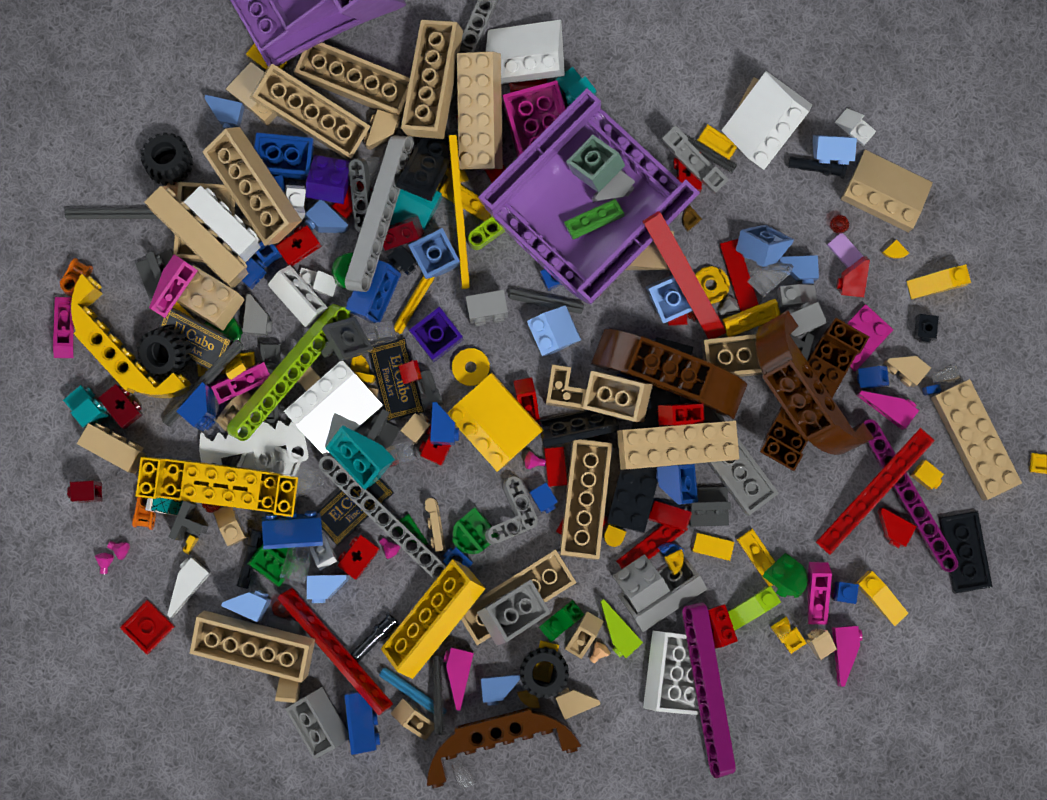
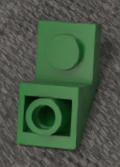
(561, 621)

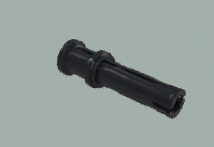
(814, 165)
(254, 542)
(380, 632)

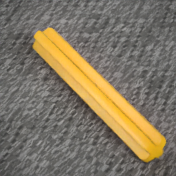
(412, 304)

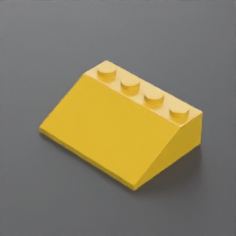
(494, 422)

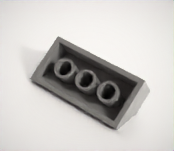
(683, 588)

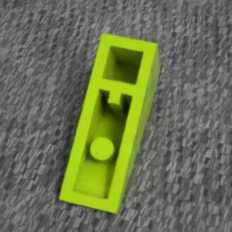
(753, 607)
(620, 633)

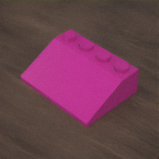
(532, 112)

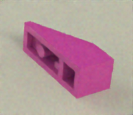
(171, 285)
(63, 328)
(252, 377)
(894, 409)
(818, 592)
(847, 642)
(458, 670)

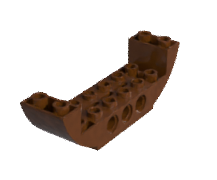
(830, 363)
(670, 370)
(802, 391)
(462, 740)

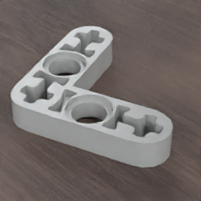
(519, 519)

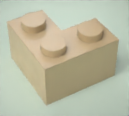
(560, 394)

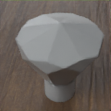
(729, 305)

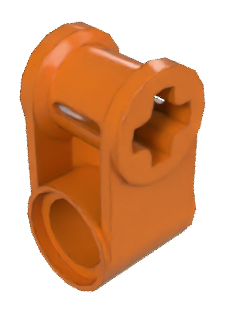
(73, 274)
(141, 513)

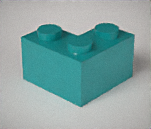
(573, 85)
(85, 407)

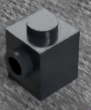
(926, 328)

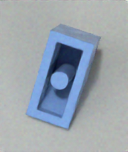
(226, 111)
(325, 219)
(804, 268)
(497, 688)

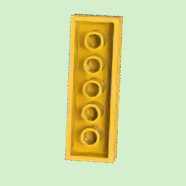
(432, 619)

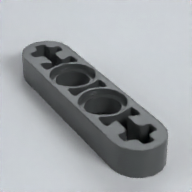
(358, 195)

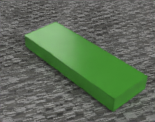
(594, 219)

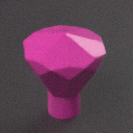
(532, 460)
(390, 548)
(119, 549)
(104, 561)

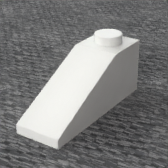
(187, 582)

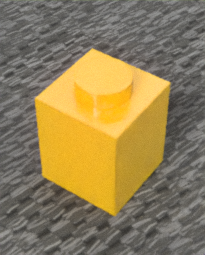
(927, 475)

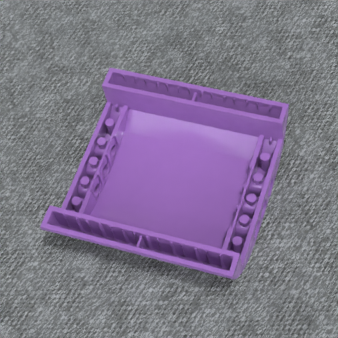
(542, 193)

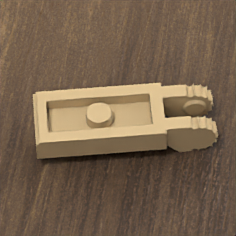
(434, 523)

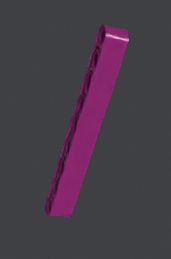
(917, 501)
(708, 690)

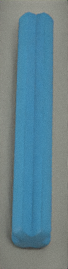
(408, 689)

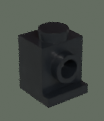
(402, 260)

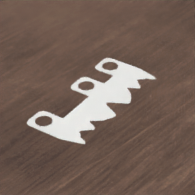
(260, 442)

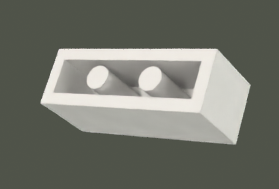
(297, 295)

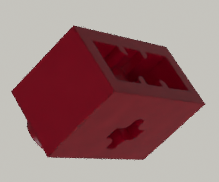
(403, 233)
(111, 400)
(85, 491)

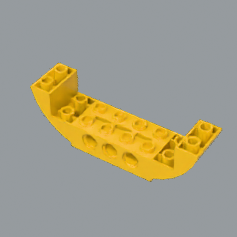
(91, 331)
(217, 485)

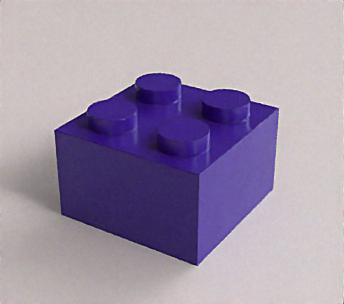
(328, 179)
(436, 334)

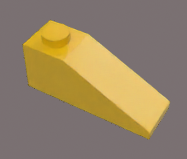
(939, 282)
(881, 597)

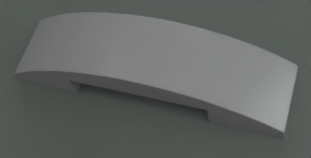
(694, 160)

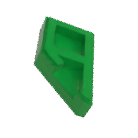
(408, 522)

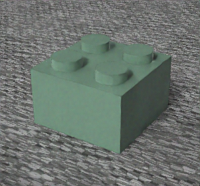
(595, 163)

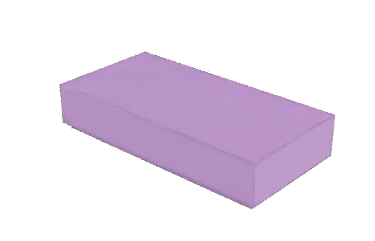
(844, 250)

